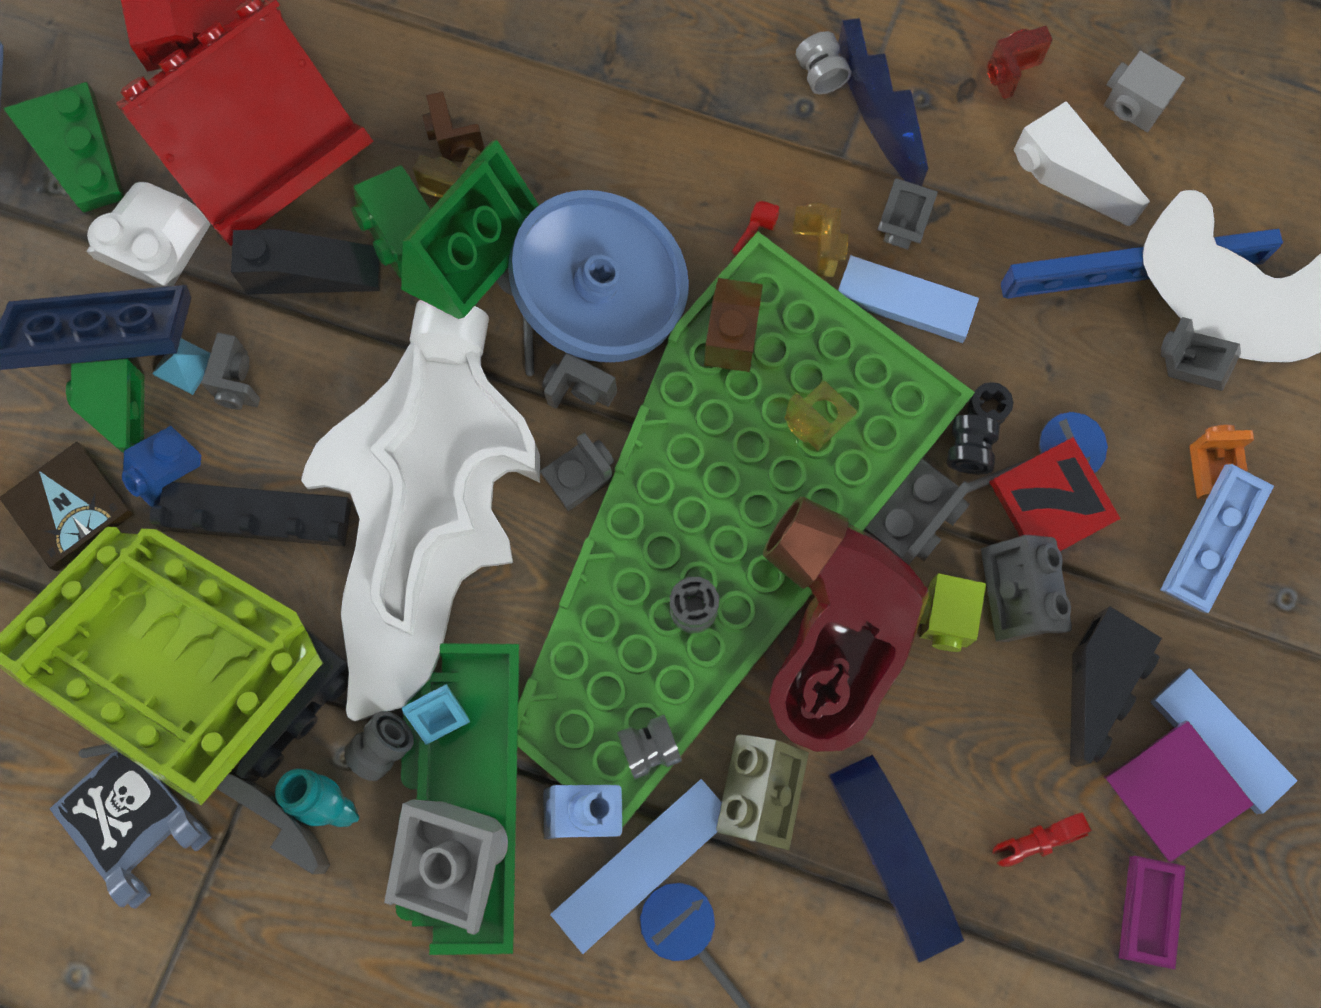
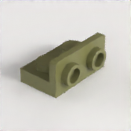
(762, 791)

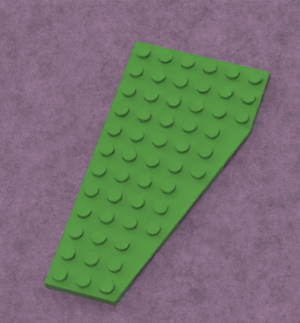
(700, 498)

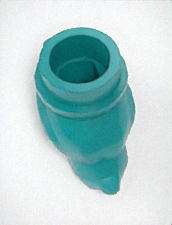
(314, 799)

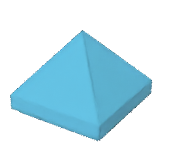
(184, 368)
(436, 714)

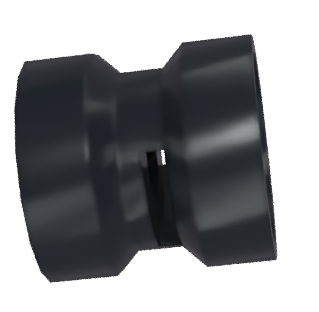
(973, 444)

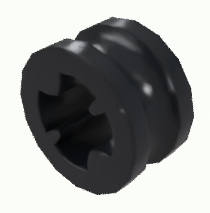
(987, 392)

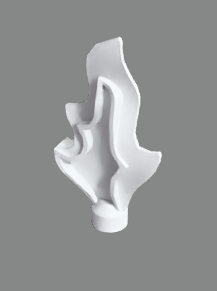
(423, 488)

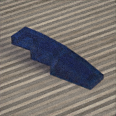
(887, 113)

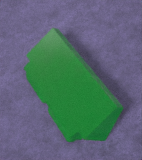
(475, 772)

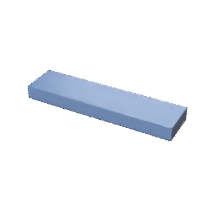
(639, 867)

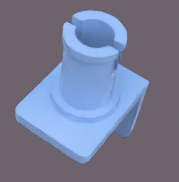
(582, 811)

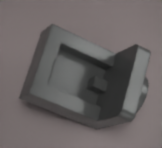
(906, 213)
(1198, 356)

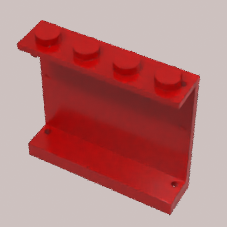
(243, 119)

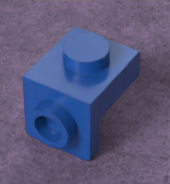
(157, 463)

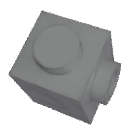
(1142, 90)

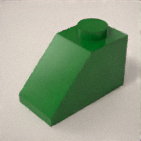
(109, 399)

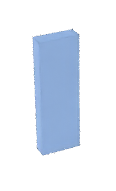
(908, 299)
(1217, 538)
(1229, 739)

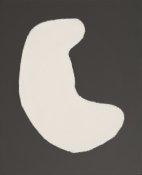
(1228, 293)

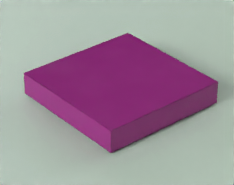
(1178, 791)

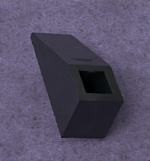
(1104, 673)
(299, 715)

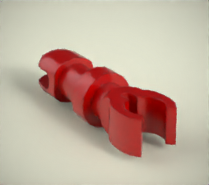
(1043, 840)

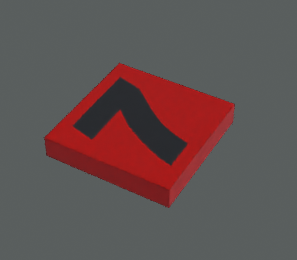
(1055, 496)

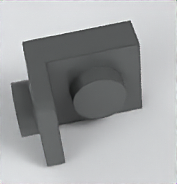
(224, 369)
(586, 381)
(579, 472)

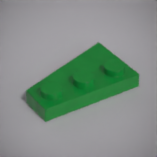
(72, 143)

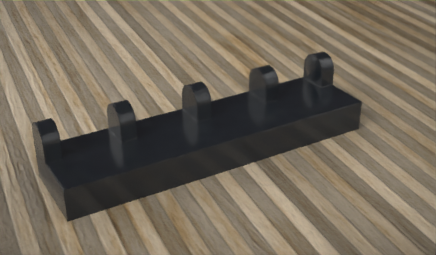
(252, 514)

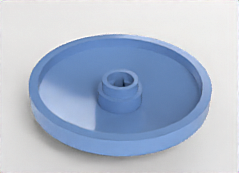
(598, 276)

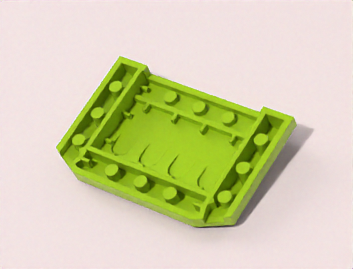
(161, 656)

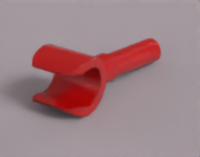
(764, 216)

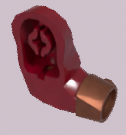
(852, 631)

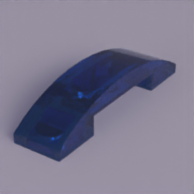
(898, 858)

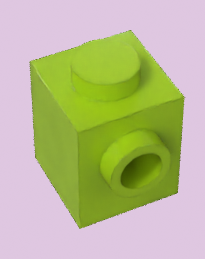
(952, 612)

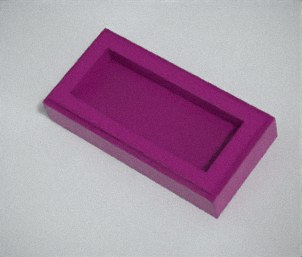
(1152, 912)

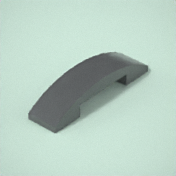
(295, 839)

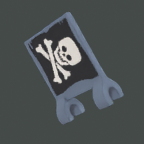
(120, 818)

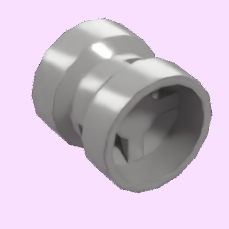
(824, 65)

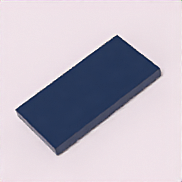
(93, 327)

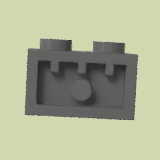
(917, 511)
(1026, 588)

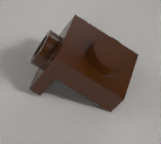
(452, 142)

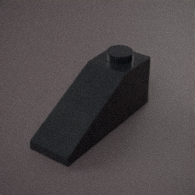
(302, 263)

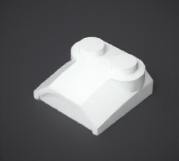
(148, 234)

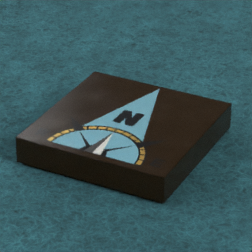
(65, 505)

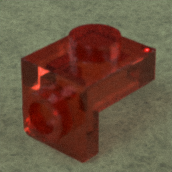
(1017, 53)

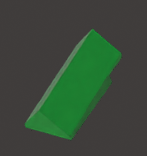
(467, 235)

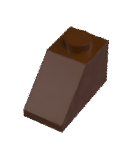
(733, 324)

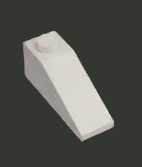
(1075, 163)

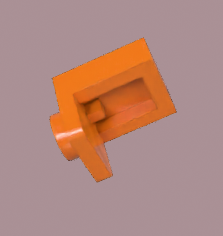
(1213, 450)

